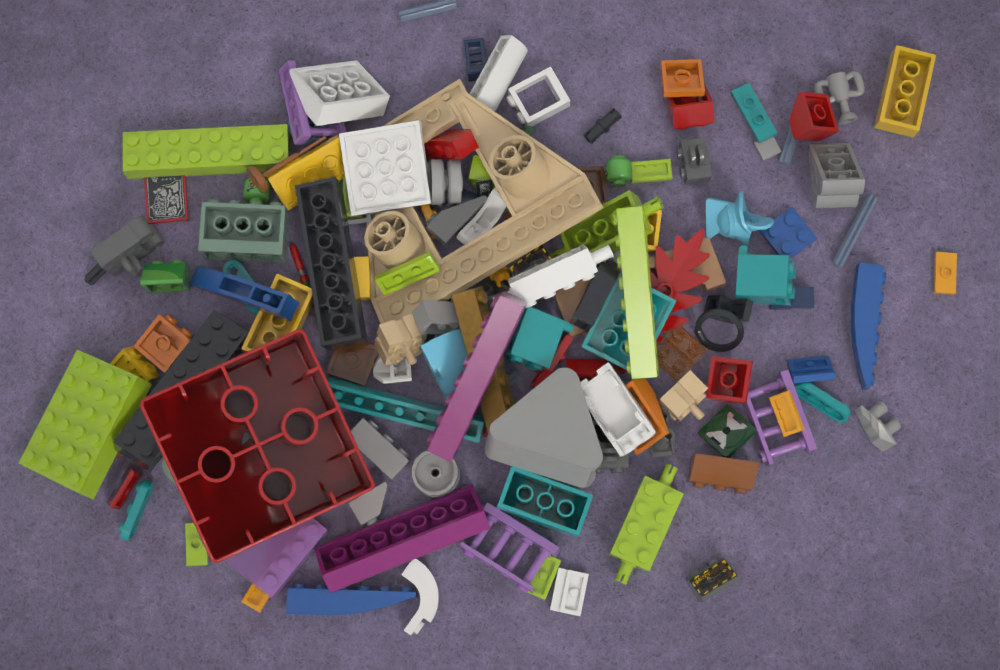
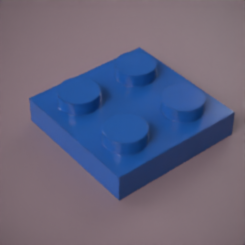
(788, 234)

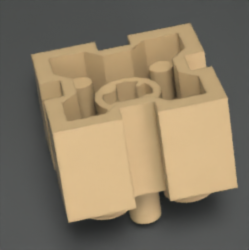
(399, 340)
(684, 398)

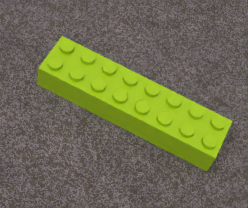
(204, 150)

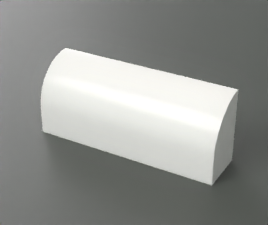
(499, 71)

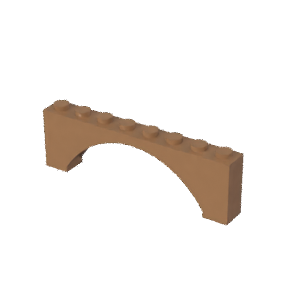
(569, 299)

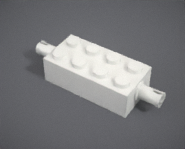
(557, 274)

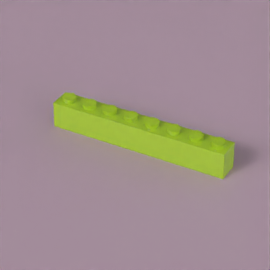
(637, 292)

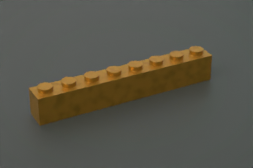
(471, 311)

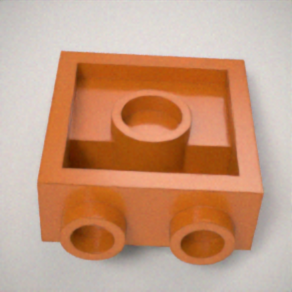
(682, 78)
(163, 341)

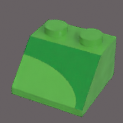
(165, 277)

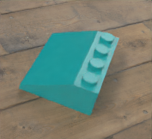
(607, 334)

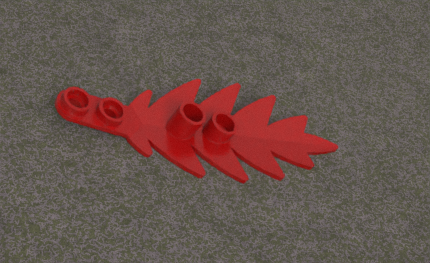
(676, 278)

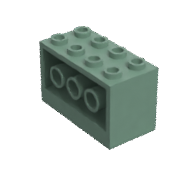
(248, 244)

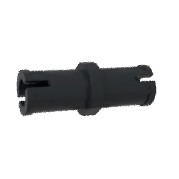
(602, 126)

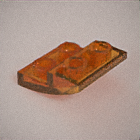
(679, 352)

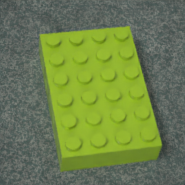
(82, 422)

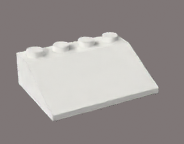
(339, 92)

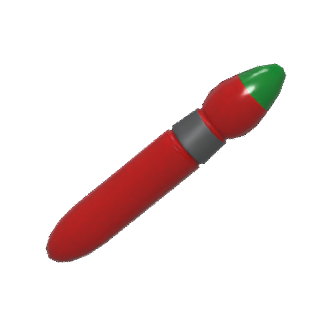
(304, 279)

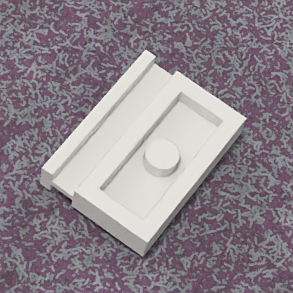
(569, 592)

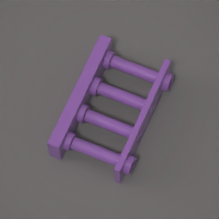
(298, 118)
(805, 441)
(528, 538)

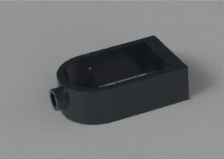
(595, 295)

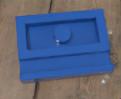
(811, 369)

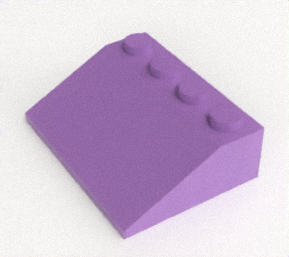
(278, 558)

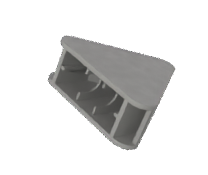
(549, 432)

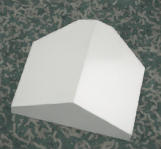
(392, 373)

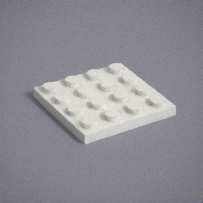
(385, 168)

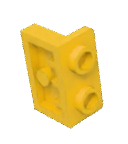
(134, 362)

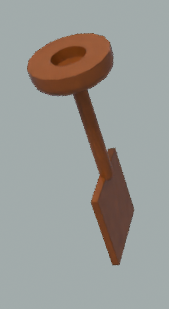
(258, 178)

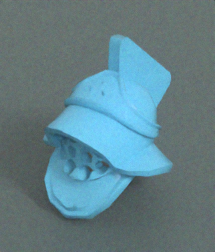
(733, 219)

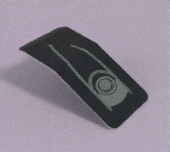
(484, 188)

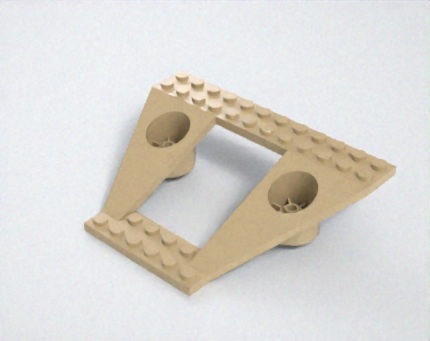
(540, 194)

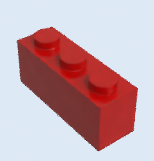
(451, 144)

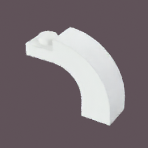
(486, 218)
(429, 594)

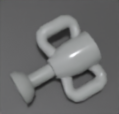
(840, 92)

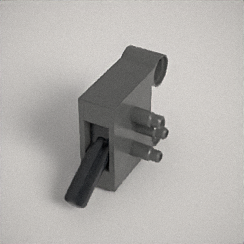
(124, 250)

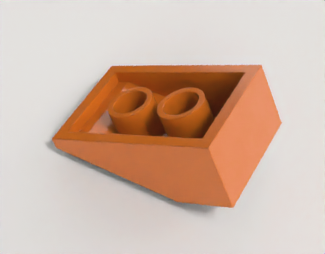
(649, 404)

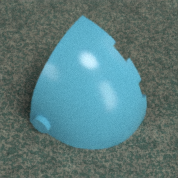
(446, 359)

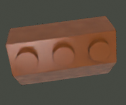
(722, 473)

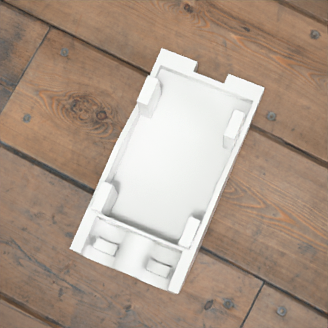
(616, 410)

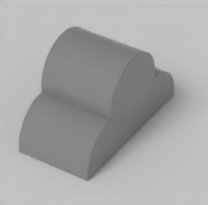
(834, 176)

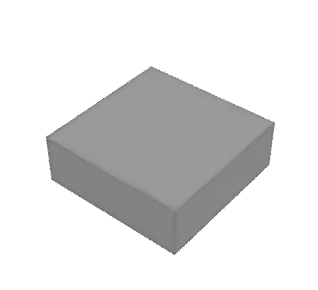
(767, 149)

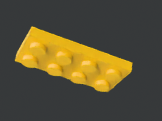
(314, 165)

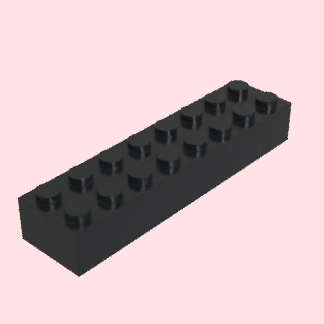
(331, 263)
(213, 344)

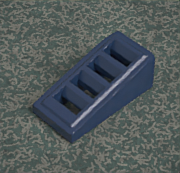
(474, 71)

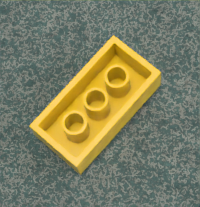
(905, 91)
(269, 327)

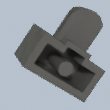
(694, 160)
(611, 459)

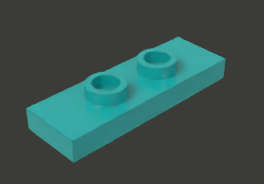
(753, 113)

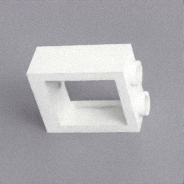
(562, 99)

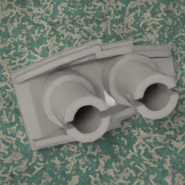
(877, 432)

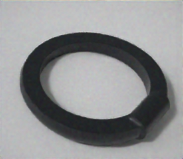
(713, 346)

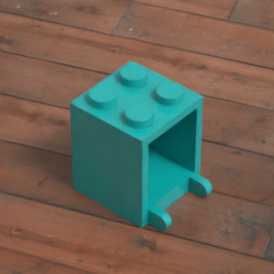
(765, 278)
(536, 339)

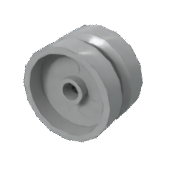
(446, 181)
(438, 486)

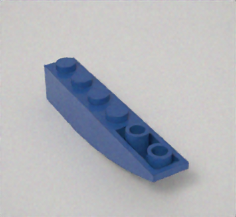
(245, 292)
(865, 318)
(343, 601)

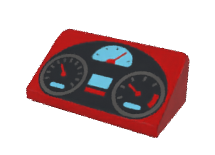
(123, 488)

